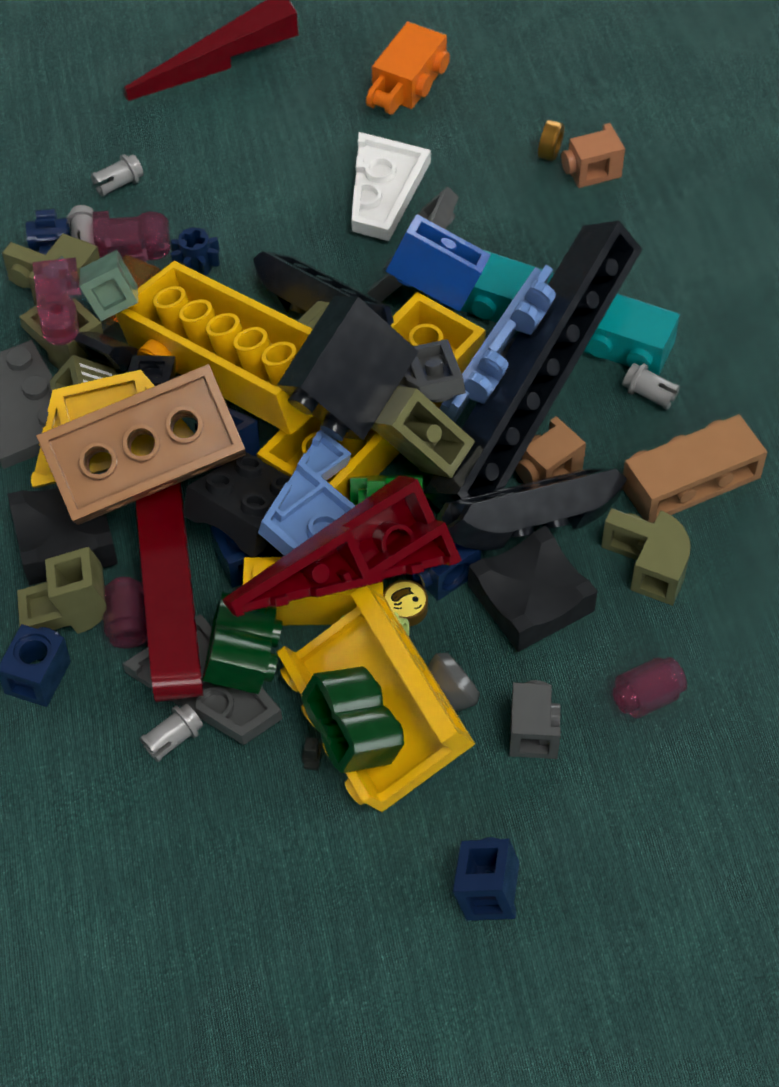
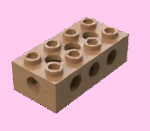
(114, 430)

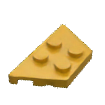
(83, 398)

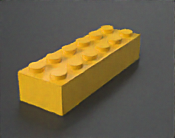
(417, 322)
(217, 326)

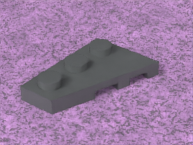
(23, 402)
(229, 710)

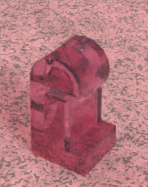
(140, 236)
(57, 311)

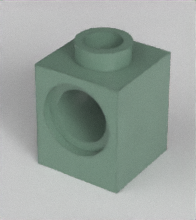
(108, 285)

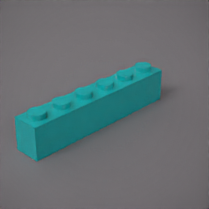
(626, 334)

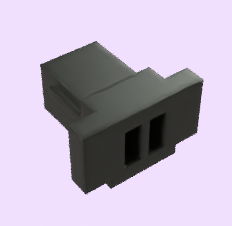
(312, 754)

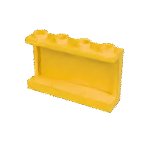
(377, 641)

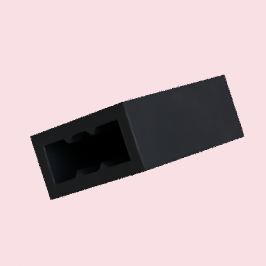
(347, 368)

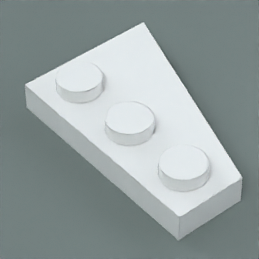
(385, 183)

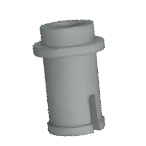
(119, 174)
(81, 223)
(650, 385)
(172, 732)

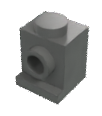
(534, 721)

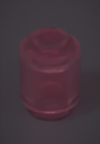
(125, 613)
(649, 686)

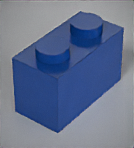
(437, 263)

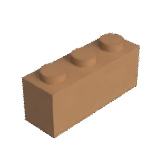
(694, 468)

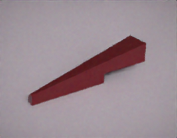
(256, 28)
(373, 541)

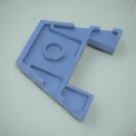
(307, 499)

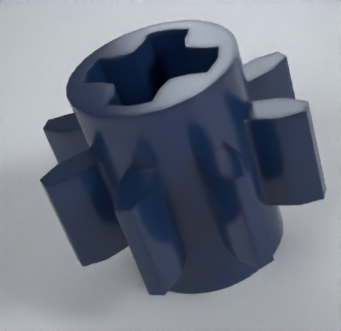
(45, 230)
(196, 250)

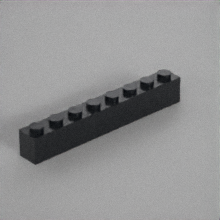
(541, 362)

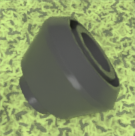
(453, 681)

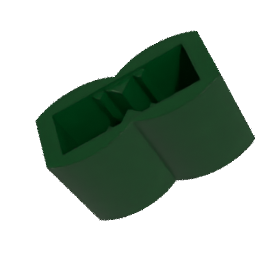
(241, 648)
(352, 719)

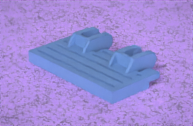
(488, 364)

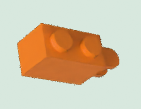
(407, 68)

